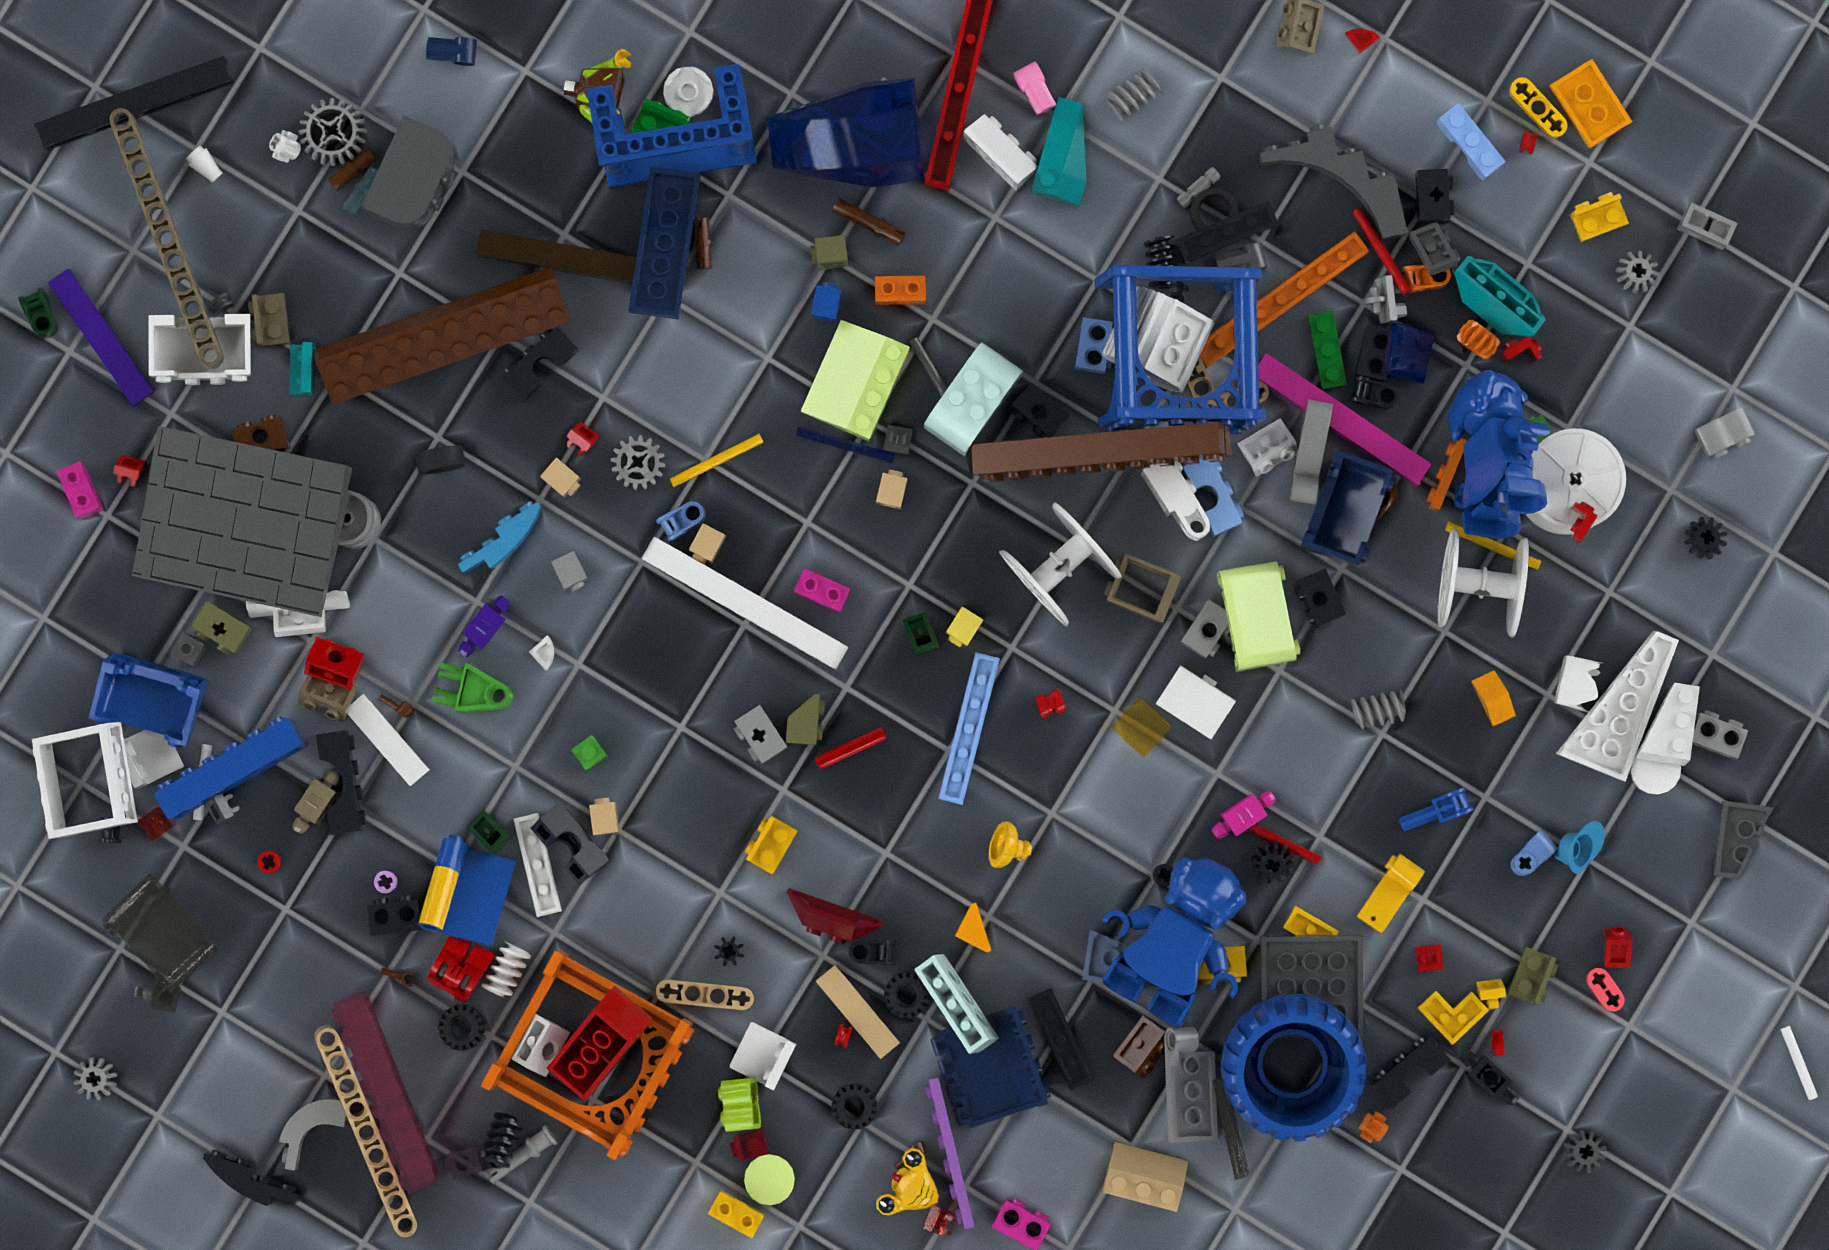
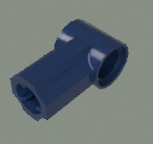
(458, 50)

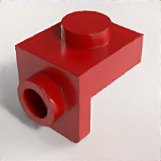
(1514, 348)

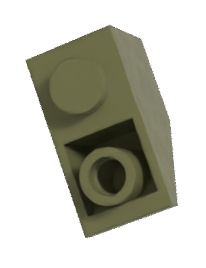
(803, 722)

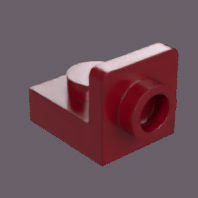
(749, 1145)

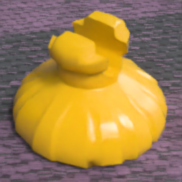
(1006, 846)

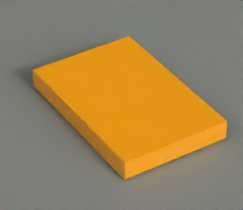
(1590, 103)

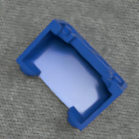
(148, 697)

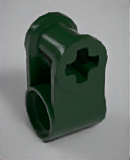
(38, 309)

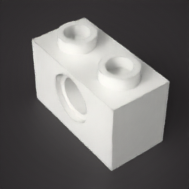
(540, 1045)

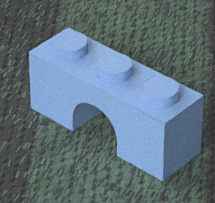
(1465, 133)
(1225, 513)

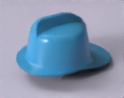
(1581, 847)

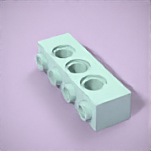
(956, 1003)

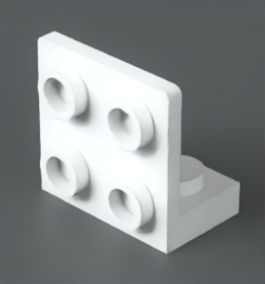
(150, 758)
(762, 1055)

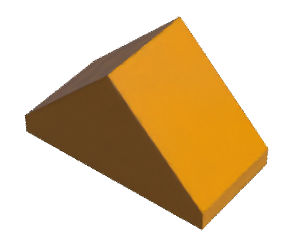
(1494, 698)
(972, 929)

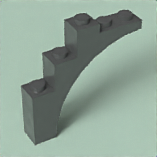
(1320, 153)

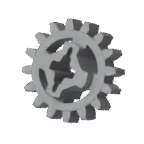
(628, 470)

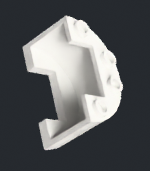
(175, 358)

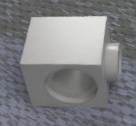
(570, 572)

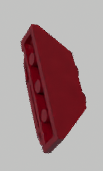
(831, 918)

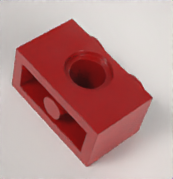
(342, 673)

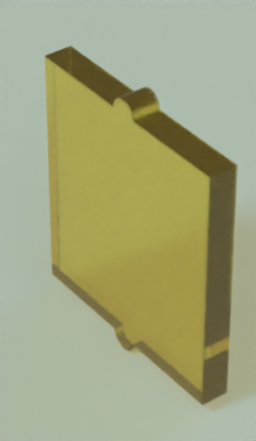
(1141, 727)

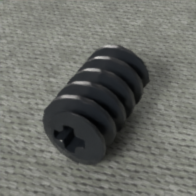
(1160, 256)
(500, 1141)

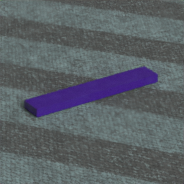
(101, 337)

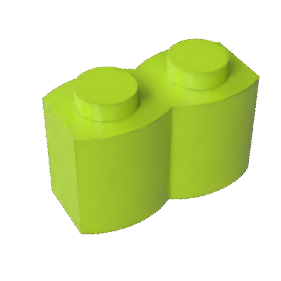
(739, 1104)

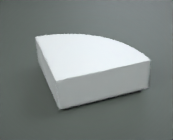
(544, 652)

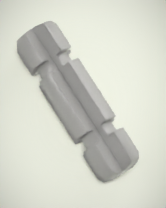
(1197, 187)

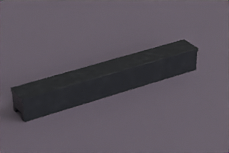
(138, 101)

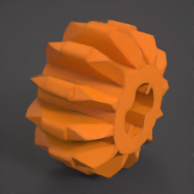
(1478, 339)

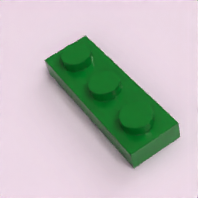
(1327, 350)

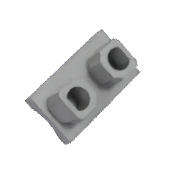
(1384, 300)

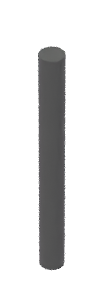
(928, 366)

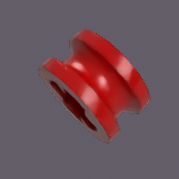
(1528, 142)
(261, 864)
(843, 1035)

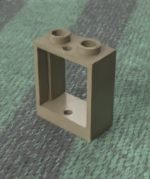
(1173, 581)

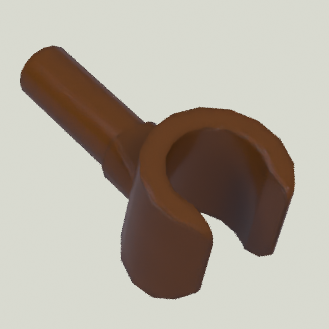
(403, 709)
(398, 975)
(919, 1145)

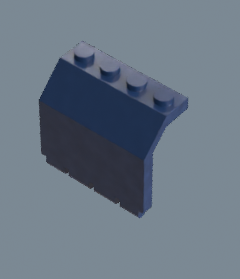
(997, 1079)

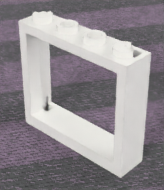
(116, 773)

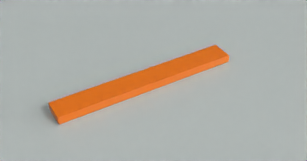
(1289, 294)

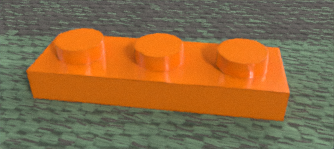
(1445, 474)

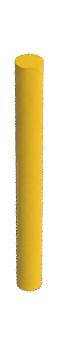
(716, 460)
(1491, 545)

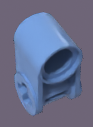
(680, 521)
(1536, 851)

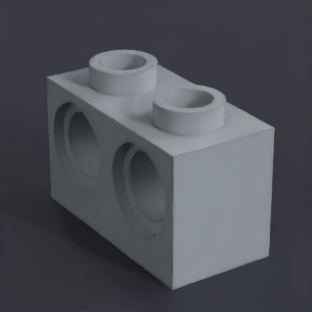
(1707, 226)
(1716, 741)

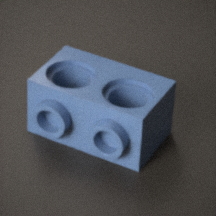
(1088, 344)

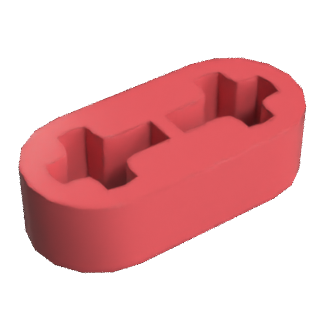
(1609, 985)

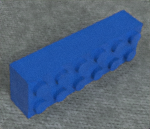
(230, 769)

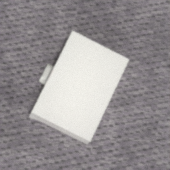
(1196, 701)

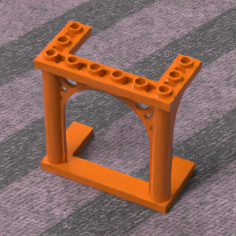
(612, 1136)

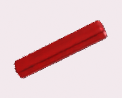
(850, 748)

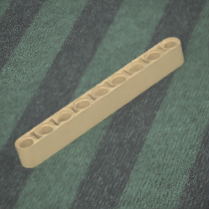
(368, 1143)

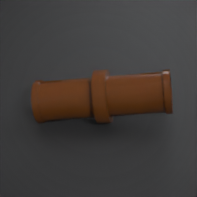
(351, 169)
(702, 243)

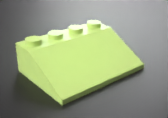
(855, 380)

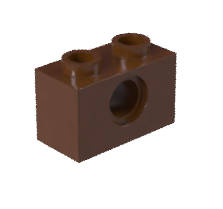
(276, 432)

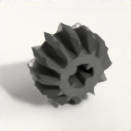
(1587, 1160)

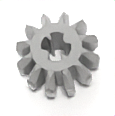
(1630, 277)
(90, 1086)

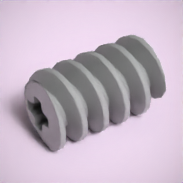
(1133, 94)
(1379, 709)

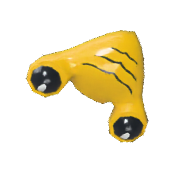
(912, 1186)

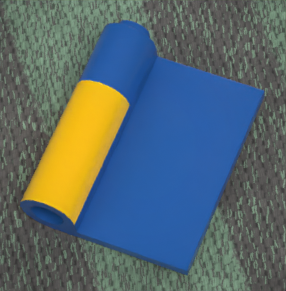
(466, 892)

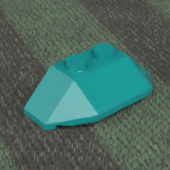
(1498, 298)

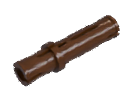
(873, 224)

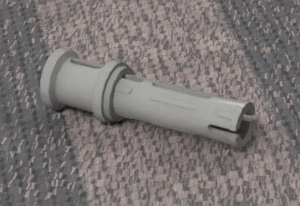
(531, 1148)

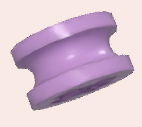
(383, 889)

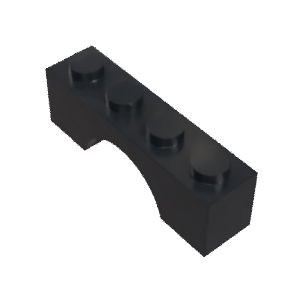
(346, 813)

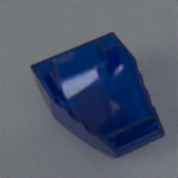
(853, 136)

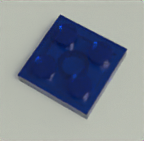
(1408, 353)

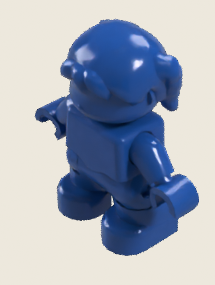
(1496, 456)
(1178, 941)

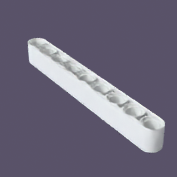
(744, 603)

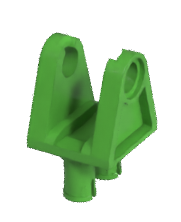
(475, 690)

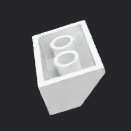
(1000, 151)

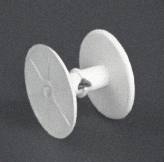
(1595, 474)
(1061, 563)
(1483, 582)

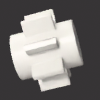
(285, 146)

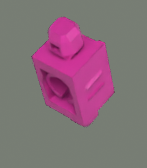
(1243, 814)

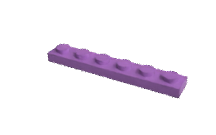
(951, 1164)

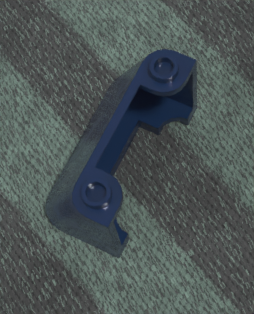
(1347, 508)

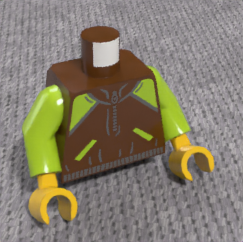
(597, 76)

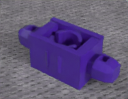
(483, 626)

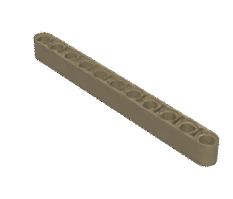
(163, 226)

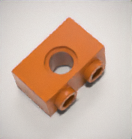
(900, 290)

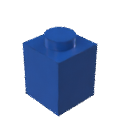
(826, 302)

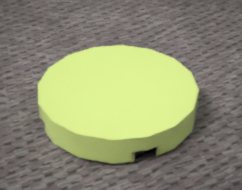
(769, 1179)

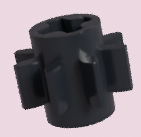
(722, 954)

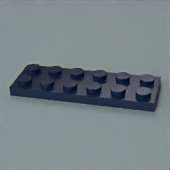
(664, 243)

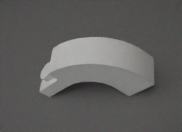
(316, 1113)

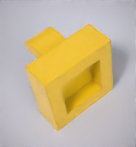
(1491, 991)

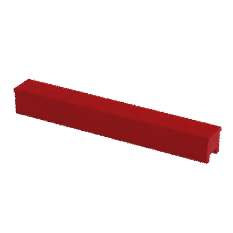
(958, 94)

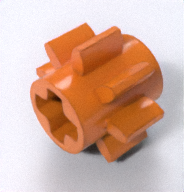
(1373, 1127)

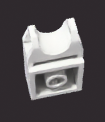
(1177, 497)

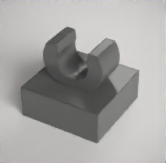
(898, 440)
(220, 809)

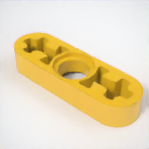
(1548, 107)

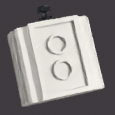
(1168, 337)

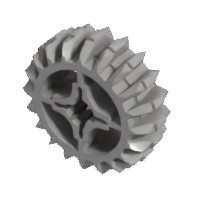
(350, 144)

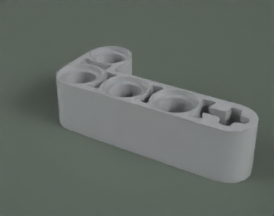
(1310, 452)

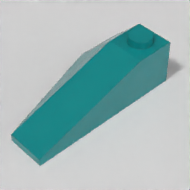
(1062, 163)

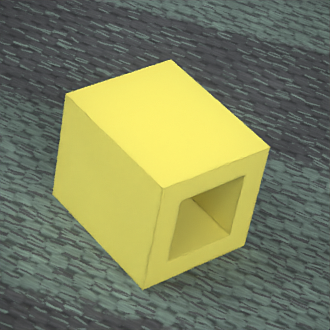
(963, 627)

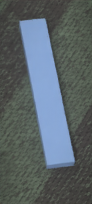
(969, 728)

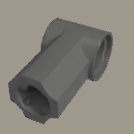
(1247, 257)

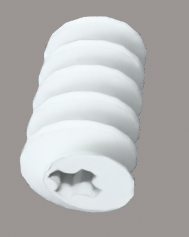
(506, 970)

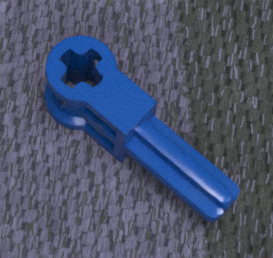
(1442, 808)

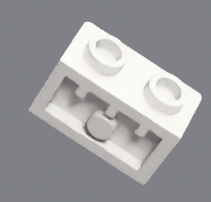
(1268, 447)

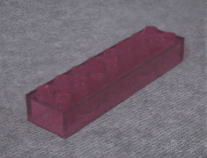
(386, 1091)

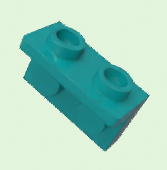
(302, 369)

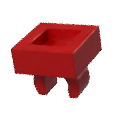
(583, 437)
(129, 467)
(1429, 958)

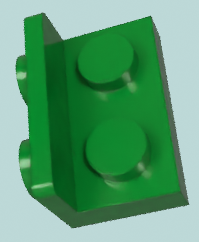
(656, 116)

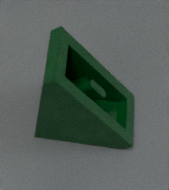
(920, 634)
(489, 833)

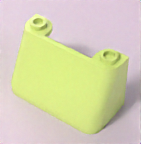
(1258, 615)

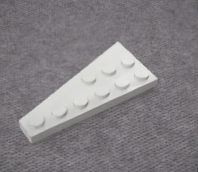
(1617, 721)

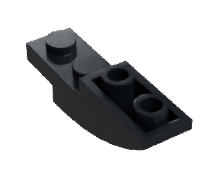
(240, 1175)

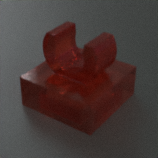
(155, 823)
(938, 1219)

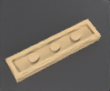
(857, 1011)

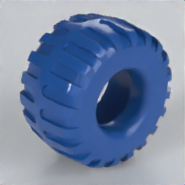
(1309, 1109)

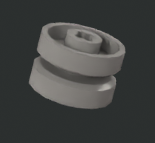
(363, 523)

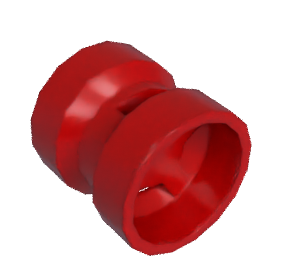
(1050, 703)

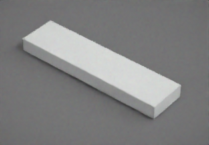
(387, 740)
(537, 867)

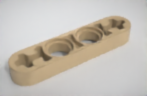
(705, 991)

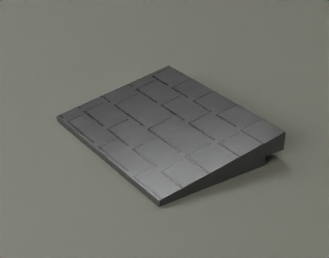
(241, 521)

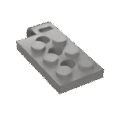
(1179, 1047)

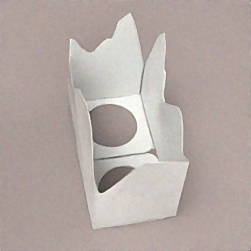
(1576, 683)

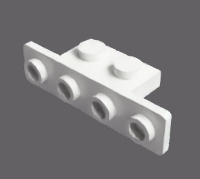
(295, 623)

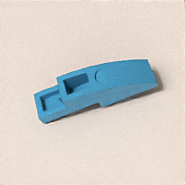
(512, 534)

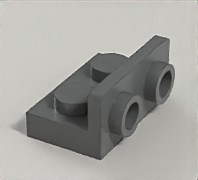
(1434, 249)

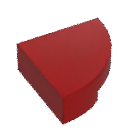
(1361, 39)
(1497, 1042)

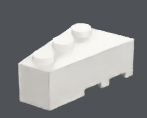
(1673, 728)

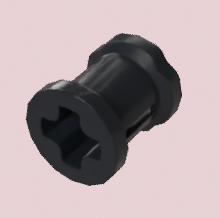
(110, 835)

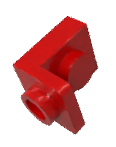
(1582, 526)
(1617, 947)

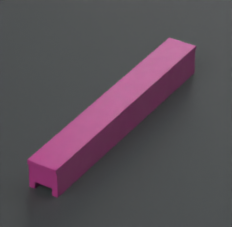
(1344, 422)

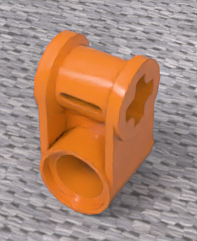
(1423, 280)

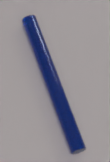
(845, 444)

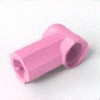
(1032, 82)

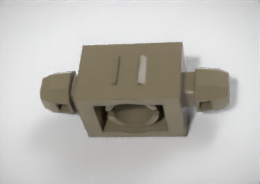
(316, 801)

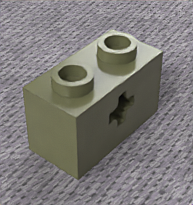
(829, 252)
(236, 630)

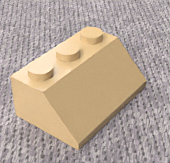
(1145, 1176)

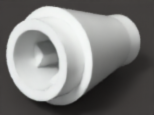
(204, 164)

